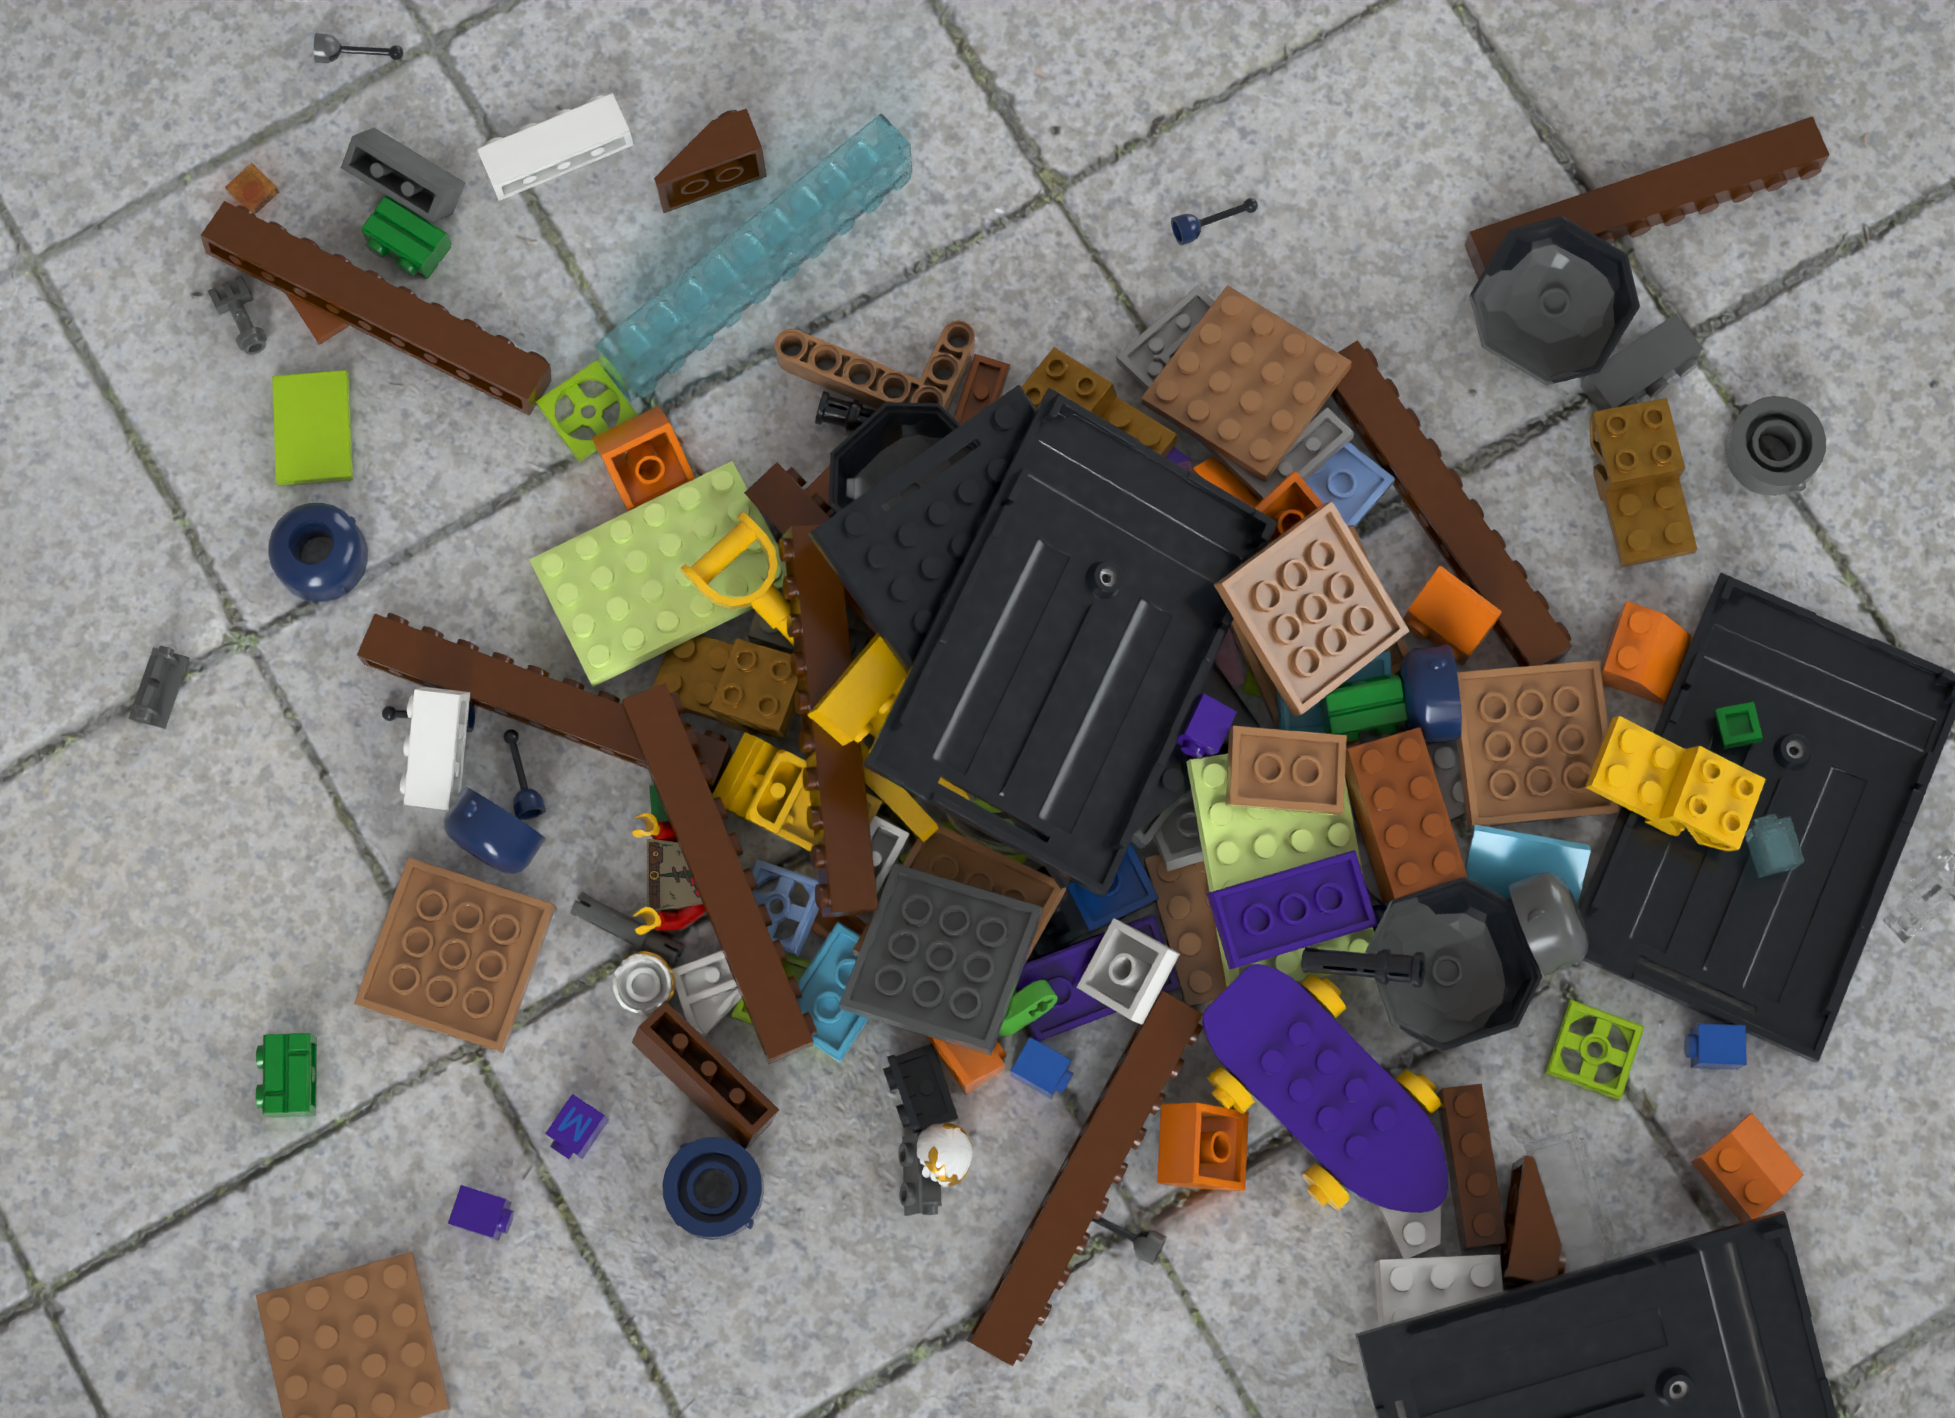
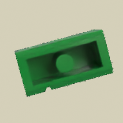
(405, 238)
(1364, 706)
(288, 1075)

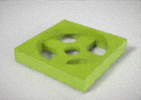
(594, 372)
(1631, 1032)

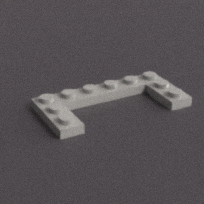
(1158, 344)

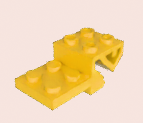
(1675, 785)
(769, 790)

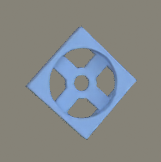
(805, 917)

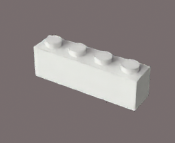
(555, 146)

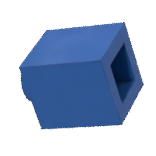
(1716, 1046)
(1042, 1068)

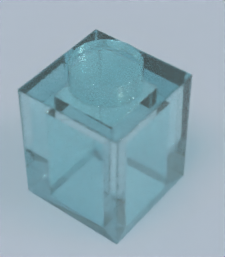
(1774, 845)

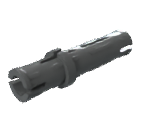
(624, 928)

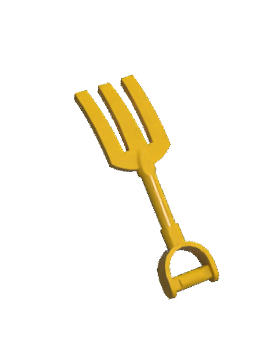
(774, 610)

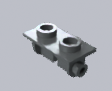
(159, 687)
(916, 1191)

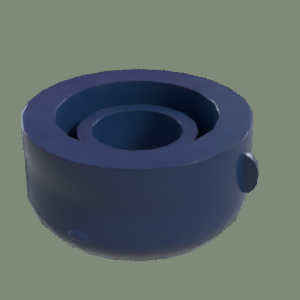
(336, 573)
(1432, 693)
(491, 833)
(687, 1168)

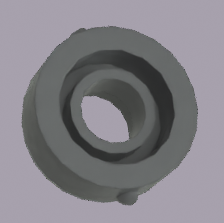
(1791, 424)
(1550, 921)

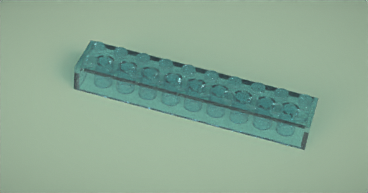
(756, 258)

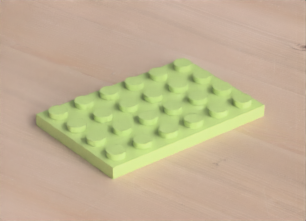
(623, 580)
(1258, 842)

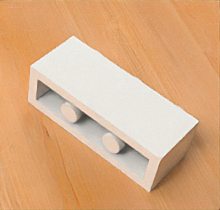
(435, 747)

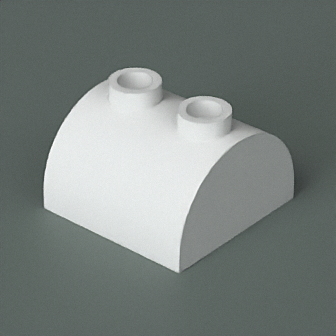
(1128, 971)

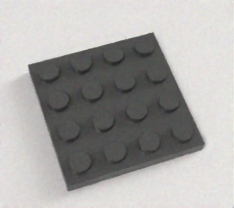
(941, 958)

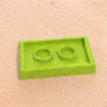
(312, 428)

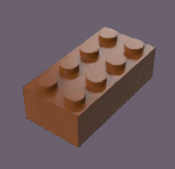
(1402, 815)

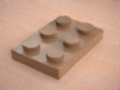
(1286, 770)

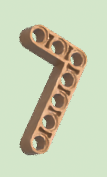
(881, 377)

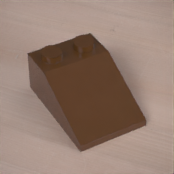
(715, 161)
(1531, 1233)

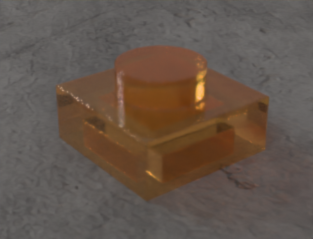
(252, 189)

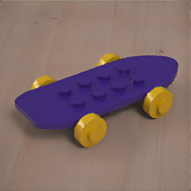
(1326, 1091)

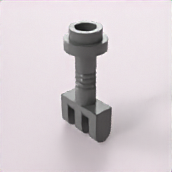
(251, 338)

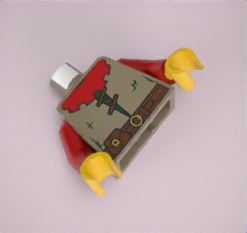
(670, 887)

